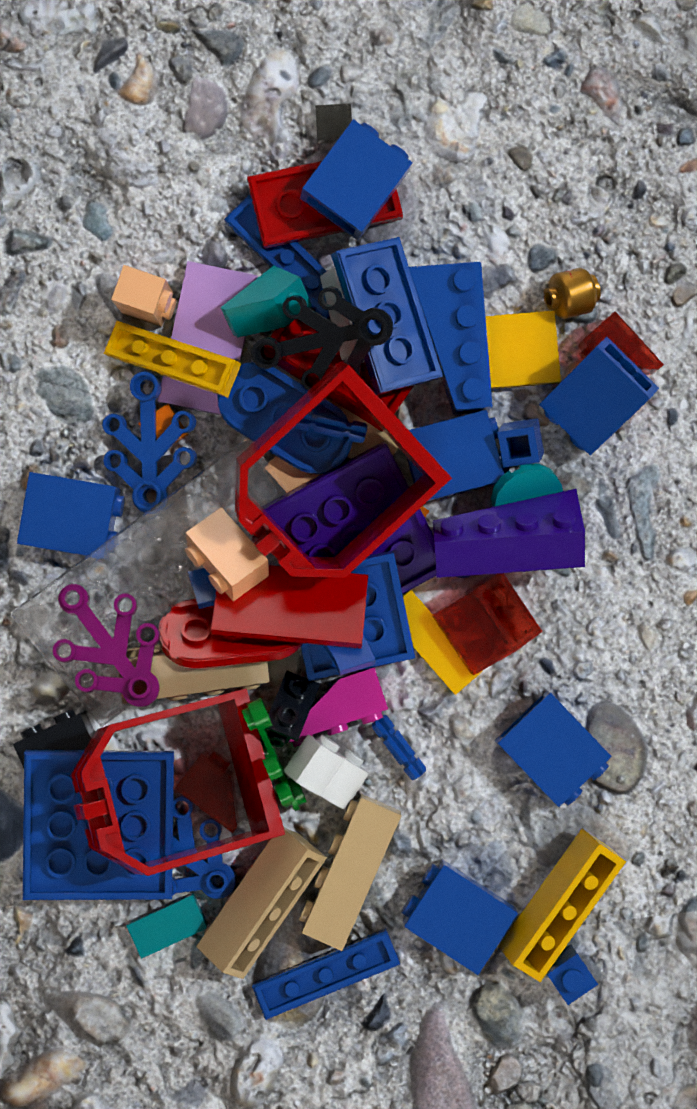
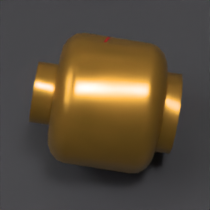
(572, 293)

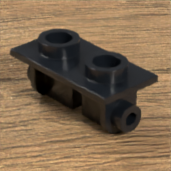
(291, 708)

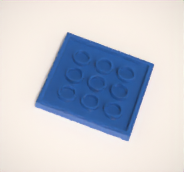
(55, 843)

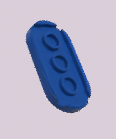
(261, 399)

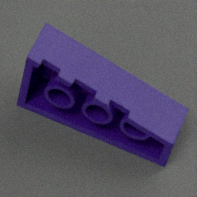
(512, 537)

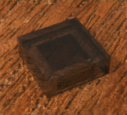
(332, 122)

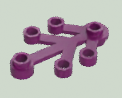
(111, 650)

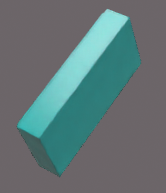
(167, 925)

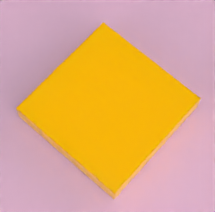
(523, 349)

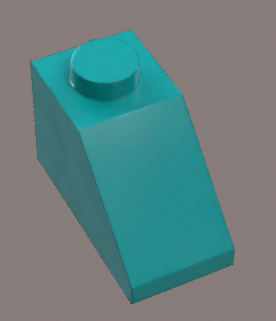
(261, 302)

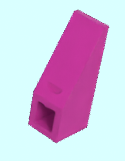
(347, 700)

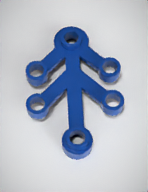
(148, 449)
(204, 869)

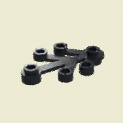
(329, 335)

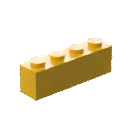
(561, 905)

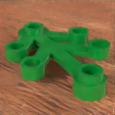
(288, 791)

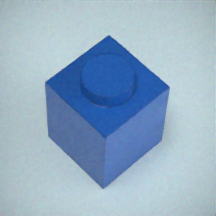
(520, 442)
(571, 975)

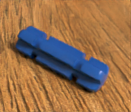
(333, 426)
(399, 747)

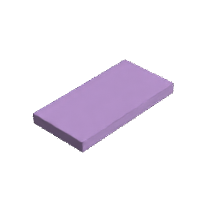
(203, 325)

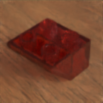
(487, 623)

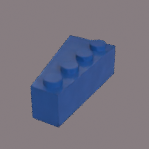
(457, 324)

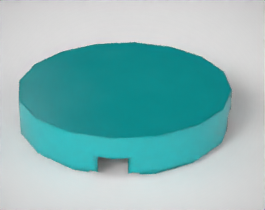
(525, 483)

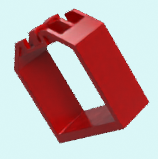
(272, 538)
(253, 780)

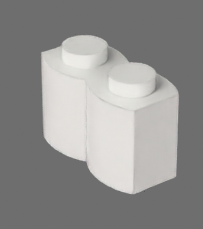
(326, 771)

